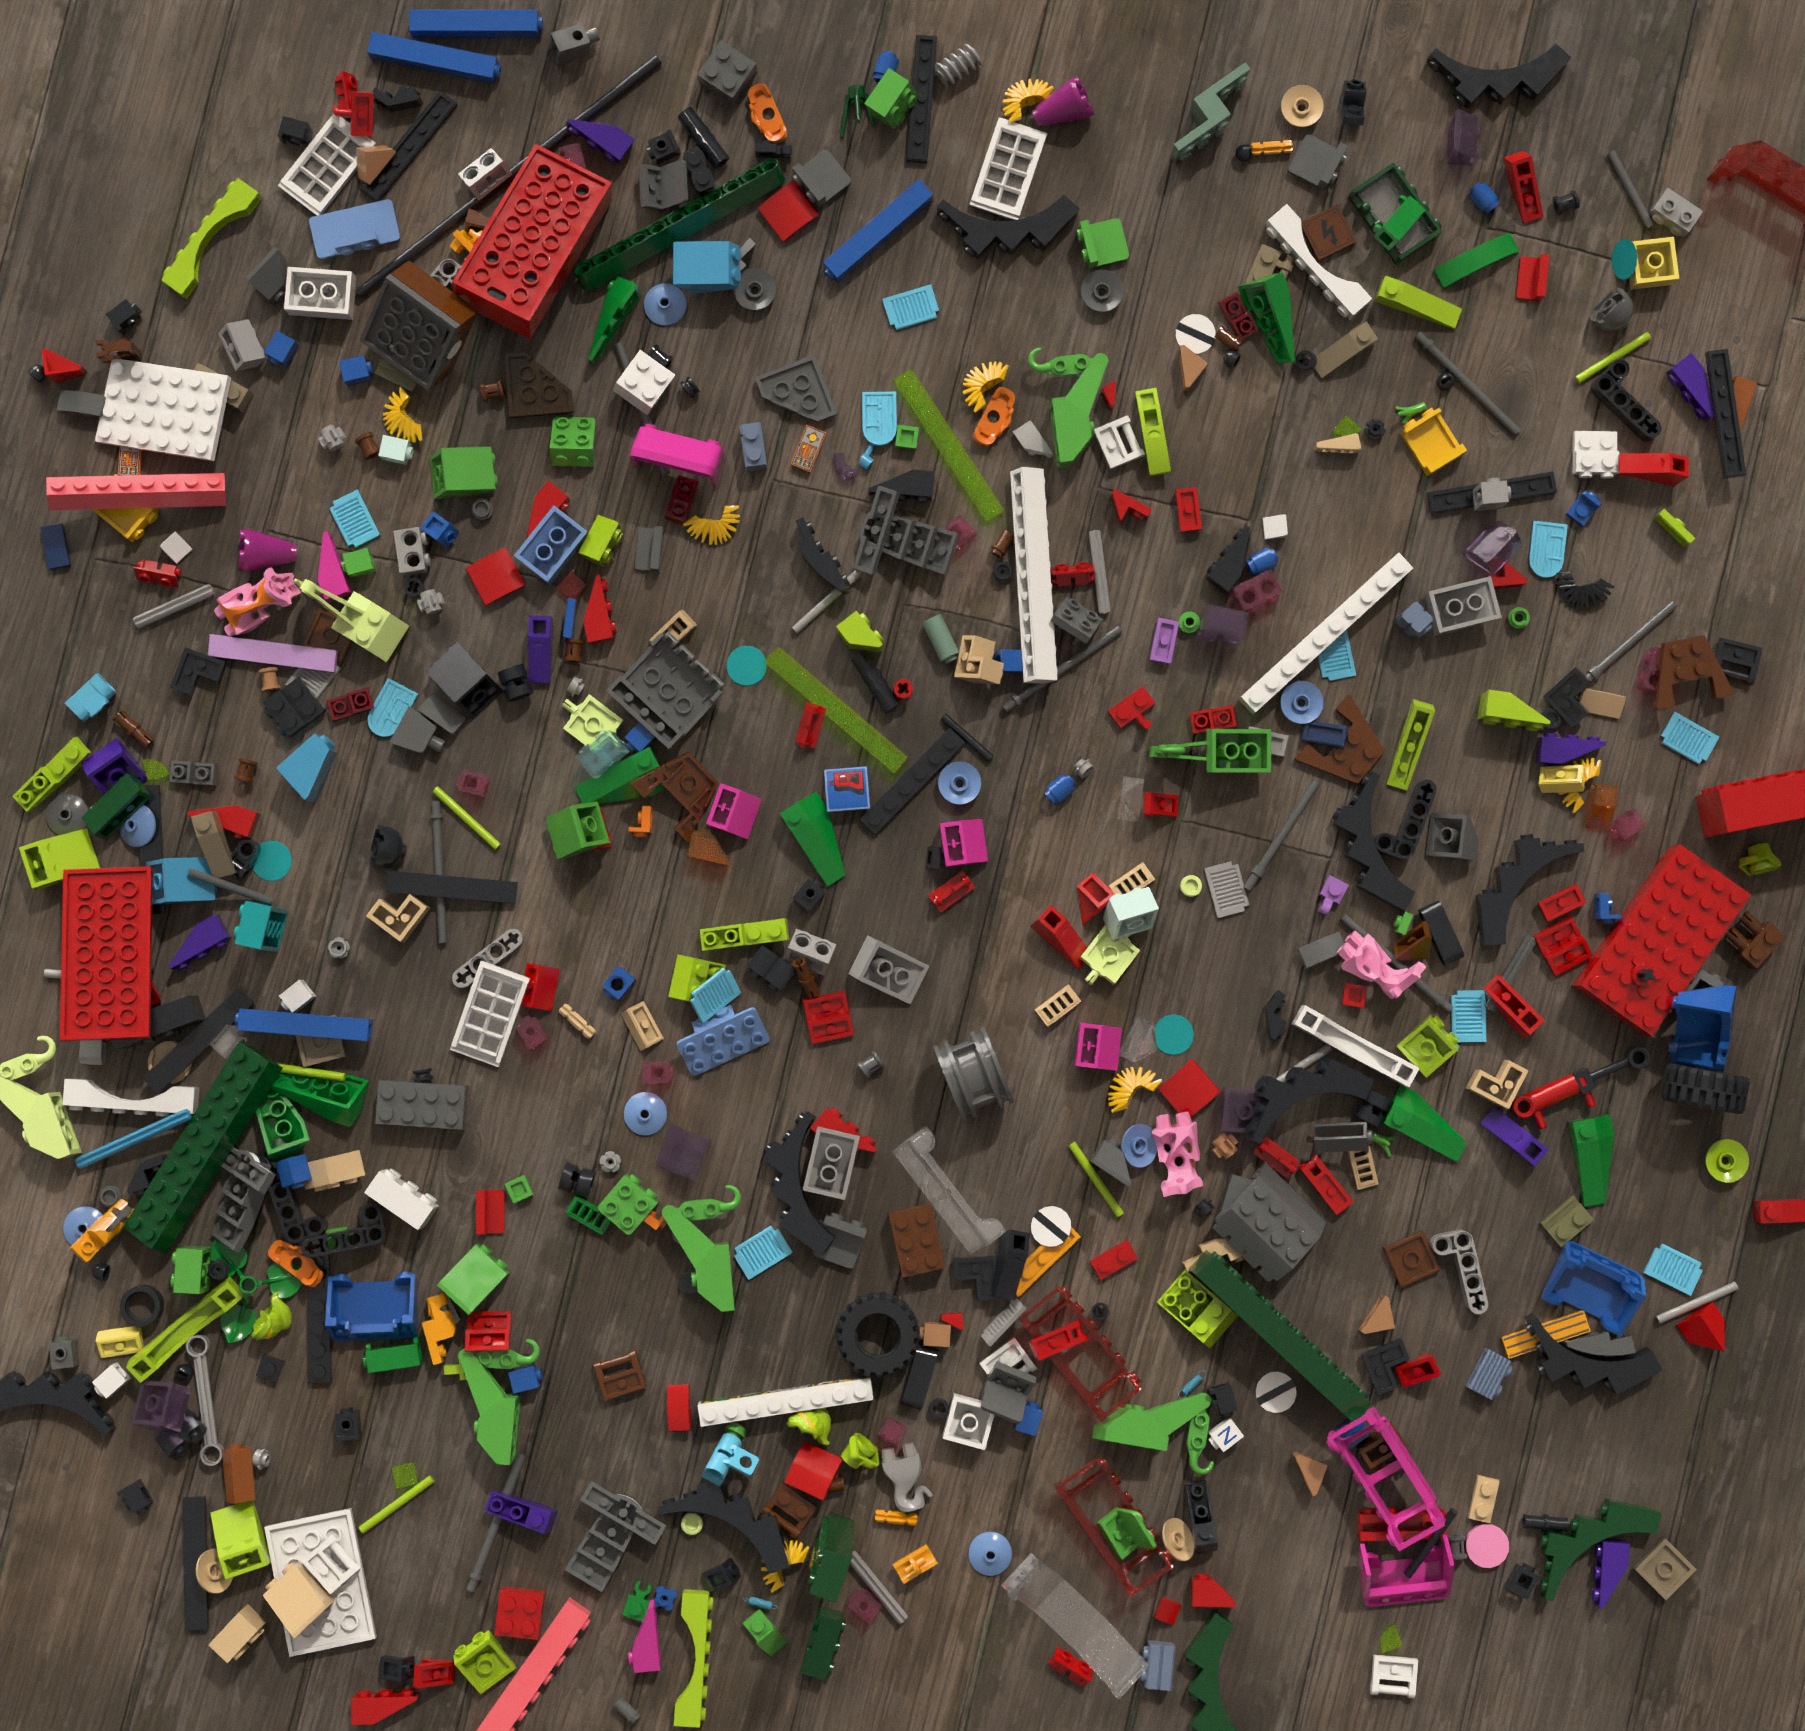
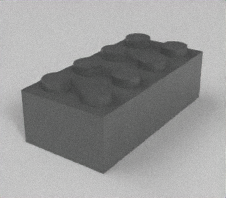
(421, 1104)

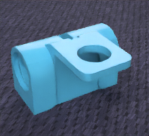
(91, 697)
(726, 1455)

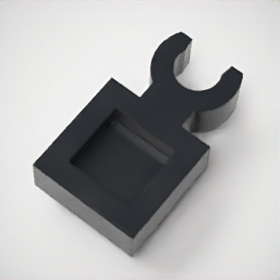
(767, 149)

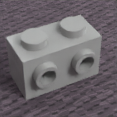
(1675, 213)
(242, 345)
(1491, 495)

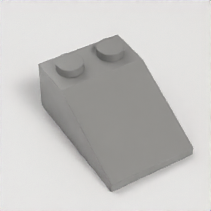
(1462, 605)
(888, 969)
(831, 1163)

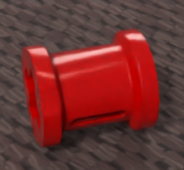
(903, 682)

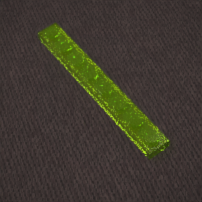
(948, 445)
(836, 710)

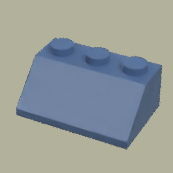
(551, 545)

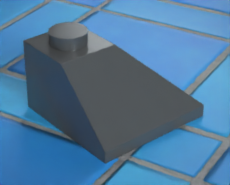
(270, 276)
(1452, 837)
(1111, 1160)

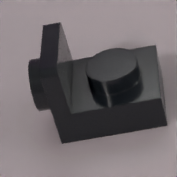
(721, 1575)
(397, 1668)

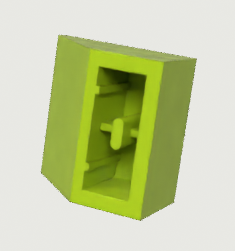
(601, 541)
(857, 633)
(690, 974)

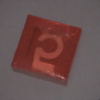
(572, 586)

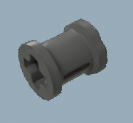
(871, 1064)
(1456, 1544)

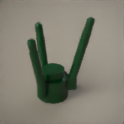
(857, 97)

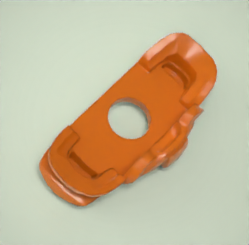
(761, 99)
(1002, 403)
(284, 1253)

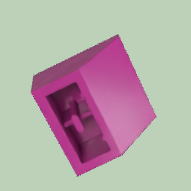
(734, 811)
(963, 842)
(1098, 1046)

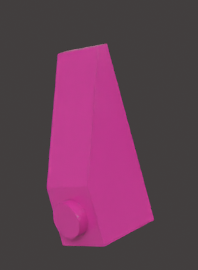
(330, 573)
(646, 1646)

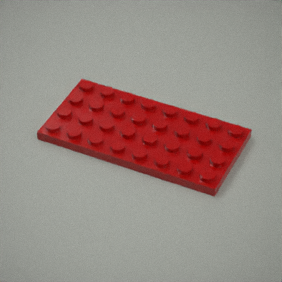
(106, 954)

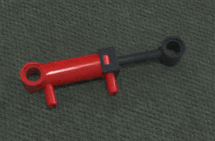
(1571, 1085)

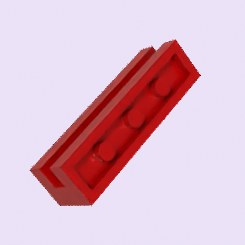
(1373, 1529)

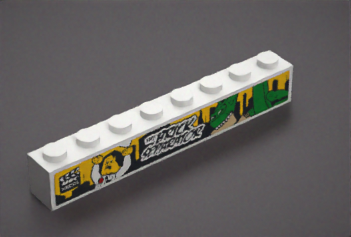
(785, 1400)

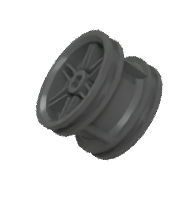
(973, 1074)

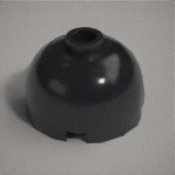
(387, 848)

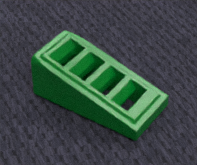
(570, 1212)

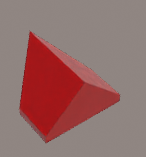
(59, 368)
(1092, 896)
(1704, 1327)

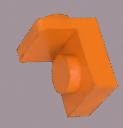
(645, 819)
(655, 1222)

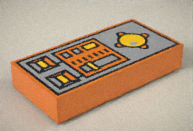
(808, 449)
(129, 461)

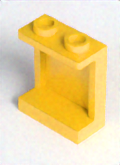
(1431, 441)
(129, 521)

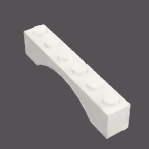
(1347, 295)
(1355, 1046)
(86, 1093)

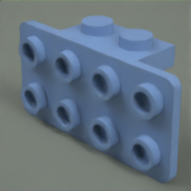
(354, 229)
(722, 1039)

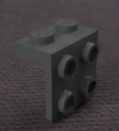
(1317, 161)
(821, 178)
(663, 186)
(1705, 979)
(847, 1241)
(1007, 1392)

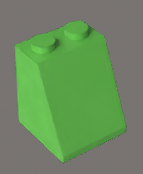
(462, 472)
(577, 829)
(474, 1278)

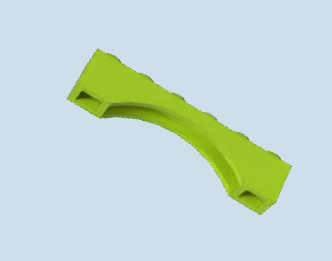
(236, 203)
(179, 1332)
(695, 1612)

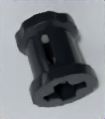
(1573, 200)
(659, 356)

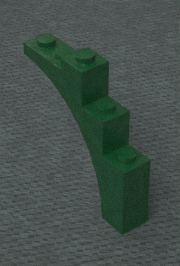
(1586, 1531)
(1206, 1652)

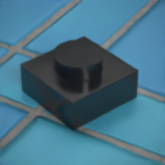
(934, 858)
(270, 1368)

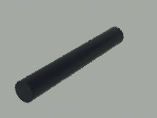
(967, 737)

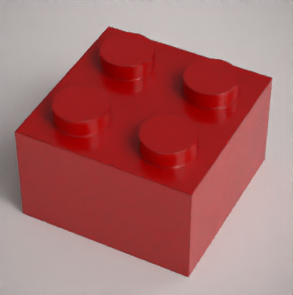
(520, 1613)

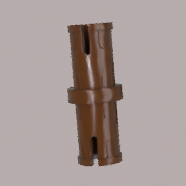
(133, 729)
(806, 978)

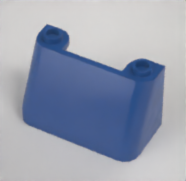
(1703, 1027)
(1595, 1286)
(372, 1308)

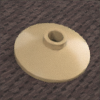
(1304, 96)
(1178, 1539)
(214, 1581)

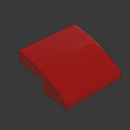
(788, 211)
(495, 576)
(1562, 945)
(828, 1017)
(1189, 1088)
(488, 1331)
(813, 1470)

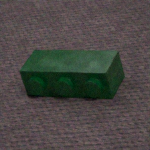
(116, 806)

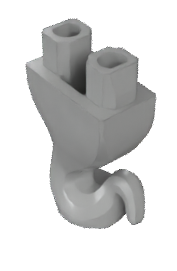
(904, 1474)

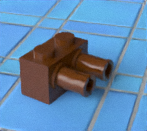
(1759, 945)
(1376, 1450)

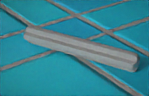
(1100, 572)
(173, 606)
(878, 1588)

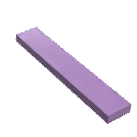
(272, 652)

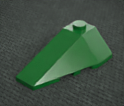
(618, 303)
(1271, 306)
(615, 782)
(815, 834)
(331, 1099)
(1420, 1122)
(281, 1126)
(1592, 1152)

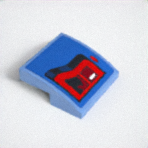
(847, 789)

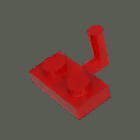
(360, 113)
(1132, 708)

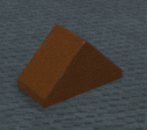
(1414, 944)

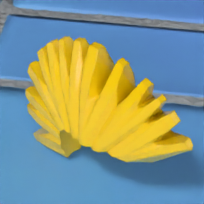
(1023, 96)
(981, 382)
(399, 420)
(714, 527)
(1590, 772)
(1129, 1086)
(796, 1555)

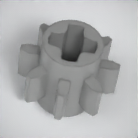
(331, 438)
(430, 602)

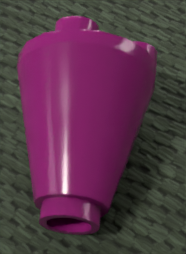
(1064, 105)
(263, 551)

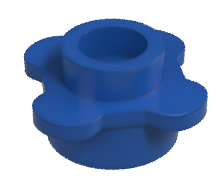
(670, 1594)

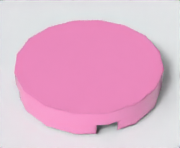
(1487, 1545)

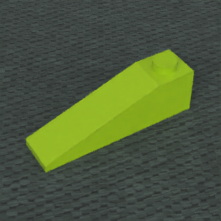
(1417, 302)
(1410, 744)

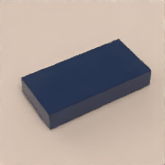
(55, 546)
(1325, 734)

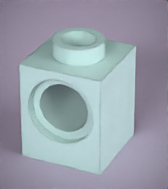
(395, 450)

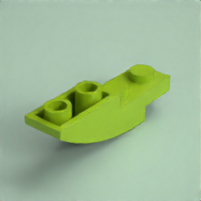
(1153, 432)
(53, 775)
(744, 934)

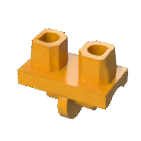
(464, 240)
(915, 1563)

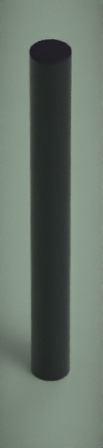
(1430, 1543)

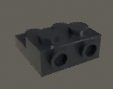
(293, 707)

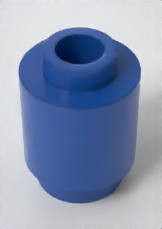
(885, 61)
(1483, 197)
(1261, 561)
(1060, 789)

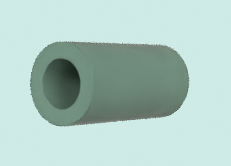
(941, 639)

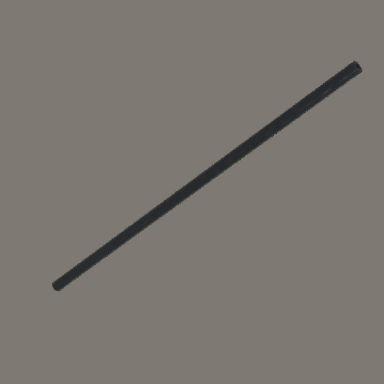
(474, 203)

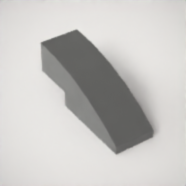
(1602, 1344)

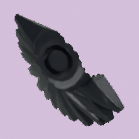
(1582, 593)

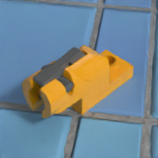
(102, 1231)
(440, 1326)

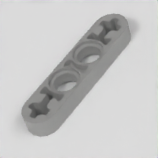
(486, 955)

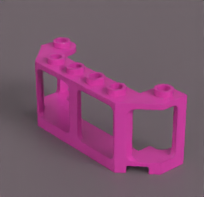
(1404, 1461)

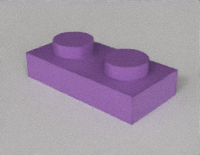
(1164, 641)

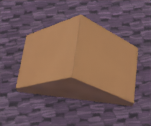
(371, 161)
(1190, 366)
(1379, 1317)
(1311, 1471)

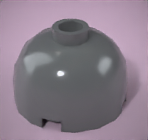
(1613, 311)

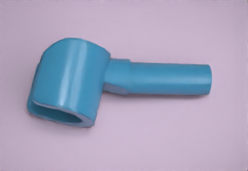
(865, 460)

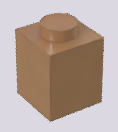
(935, 1334)

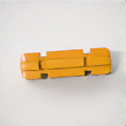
(1272, 147)
(896, 1517)

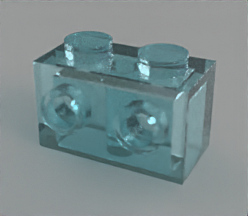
(602, 753)

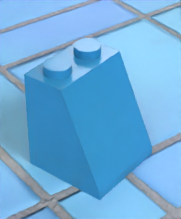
(706, 266)
(309, 766)
(174, 886)

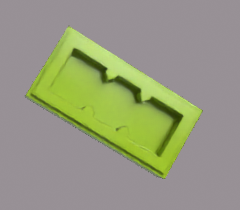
(1674, 527)

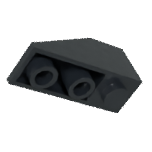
(911, 485)
(1231, 565)
(1010, 1262)
(1201, 1517)

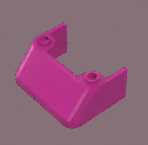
(678, 452)
(1387, 1584)

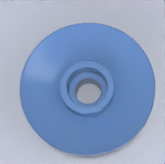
(667, 314)
(1309, 694)
(959, 771)
(143, 828)
(655, 1107)
(1145, 1148)
(76, 1218)
(990, 1542)

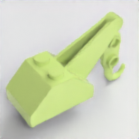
(361, 621)
(43, 1116)

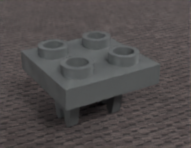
(1076, 620)

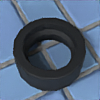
(158, 1304)

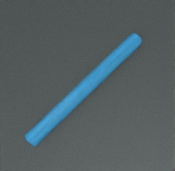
(133, 1138)

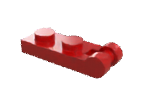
(1326, 1185)
(1057, 1340)

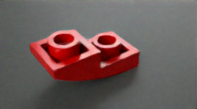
(1213, 719)
(678, 1408)

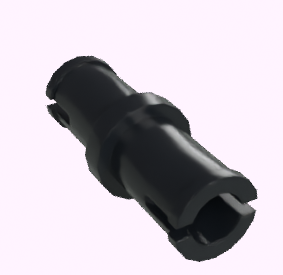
(1545, 1522)

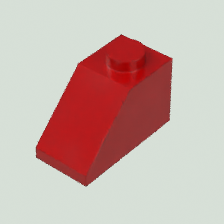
(1208, 1592)

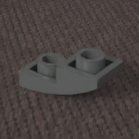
(81, 403)
(193, 773)
(1320, 950)

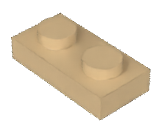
(1483, 1498)

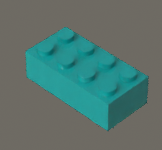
(260, 926)

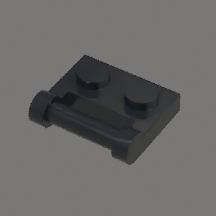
(1739, 654)

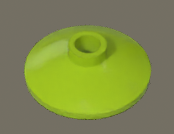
(1737, 1160)

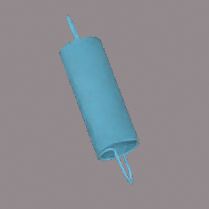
(1192, 1384)
(760, 1603)

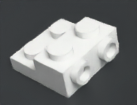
(1595, 454)

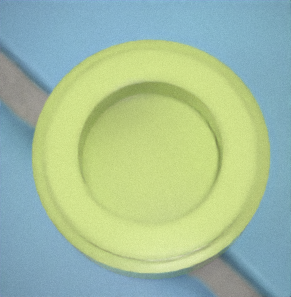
(1190, 886)
(692, 1523)

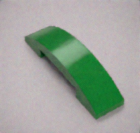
(1476, 259)

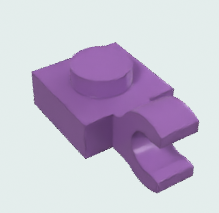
(1332, 891)

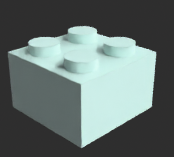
(1130, 913)

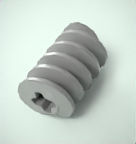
(957, 64)

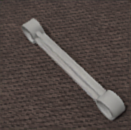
(205, 1398)

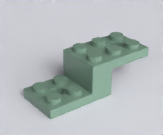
(1210, 113)

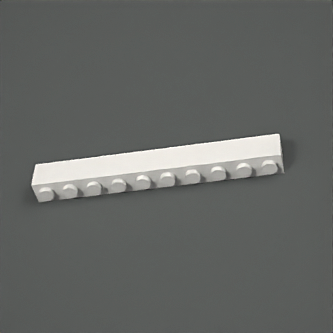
(1033, 575)
(1325, 633)

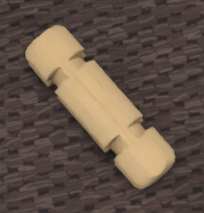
(577, 1021)

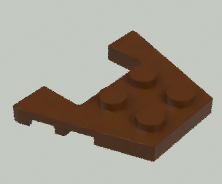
(1688, 661)
(1360, 750)
(687, 783)

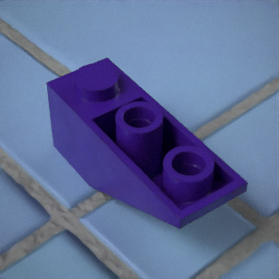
(606, 138)
(1692, 382)
(540, 648)
(1560, 750)
(202, 938)
(1514, 1137)
(521, 1511)
(1611, 1565)

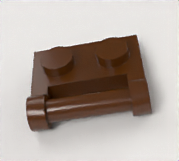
(621, 1382)
(794, 1505)

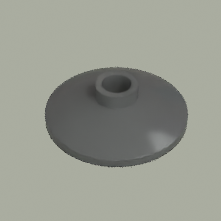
(759, 279)
(1106, 281)
(76, 808)

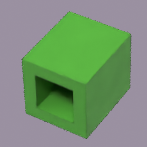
(358, 563)

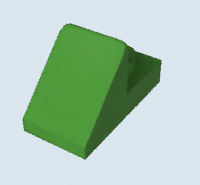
(765, 1632)

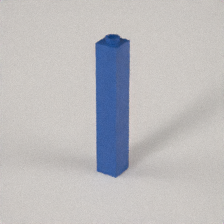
(475, 23)
(433, 58)
(877, 231)
(304, 1024)

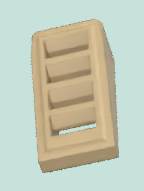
(1342, 444)
(674, 620)
(1144, 869)
(1039, 1010)
(1352, 1159)

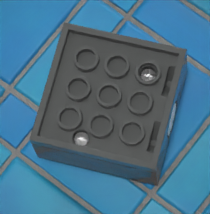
(418, 325)

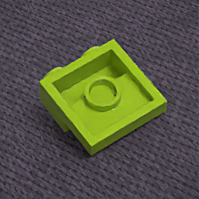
(1429, 1045)
(483, 1661)

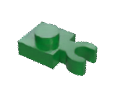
(637, 1604)

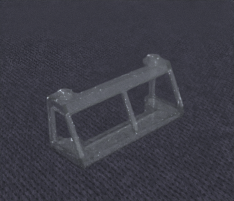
(943, 1195)

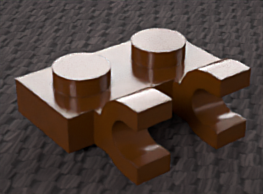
(122, 349)

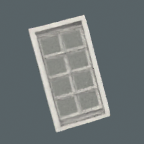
(324, 166)
(1008, 169)
(490, 1013)

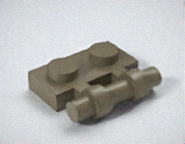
(1266, 262)

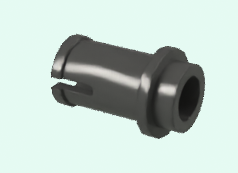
(626, 1710)

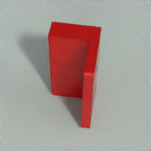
(1532, 278)
(541, 986)
(490, 1211)

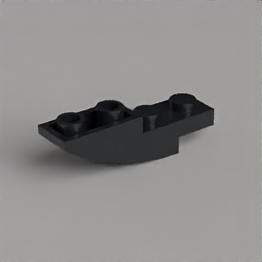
(824, 564)

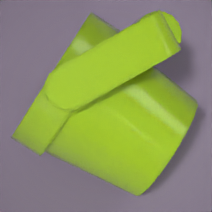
(1760, 860)
(859, 1451)

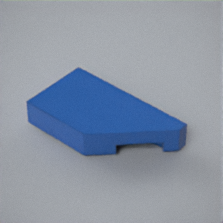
(570, 619)

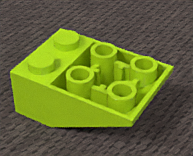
(1510, 710)
(49, 857)
(1197, 1309)
(239, 1539)

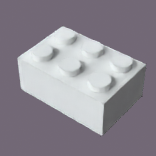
(320, 293)
(402, 1198)

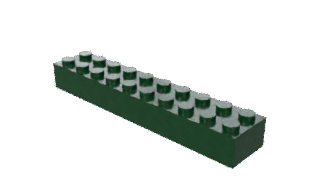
(202, 1147)
(1284, 1339)
(831, 1556)

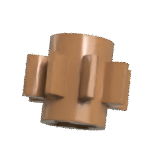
(1225, 1146)

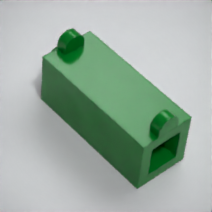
(1399, 222)
(393, 1356)

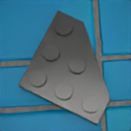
(798, 389)

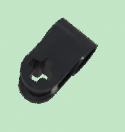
(242, 860)

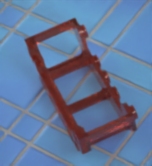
(1765, 169)
(1062, 1361)
(1094, 1531)

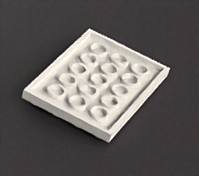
(163, 409)
(350, 1614)

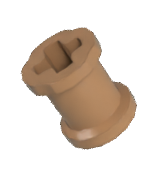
(269, 679)

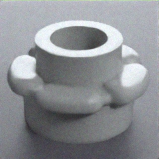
(575, 686)
(1083, 768)
(334, 952)
(616, 1160)
(261, 1459)

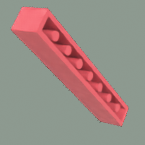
(136, 491)
(537, 1668)

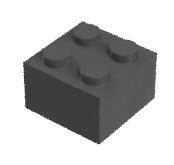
(727, 72)

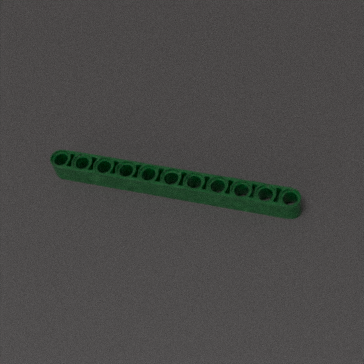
(679, 224)

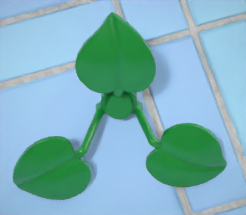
(239, 1321)

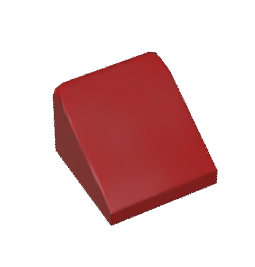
(1108, 394)
(954, 1319)
(1167, 1610)

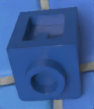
(1584, 507)
(440, 529)
(1603, 905)

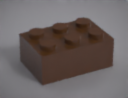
(916, 1240)

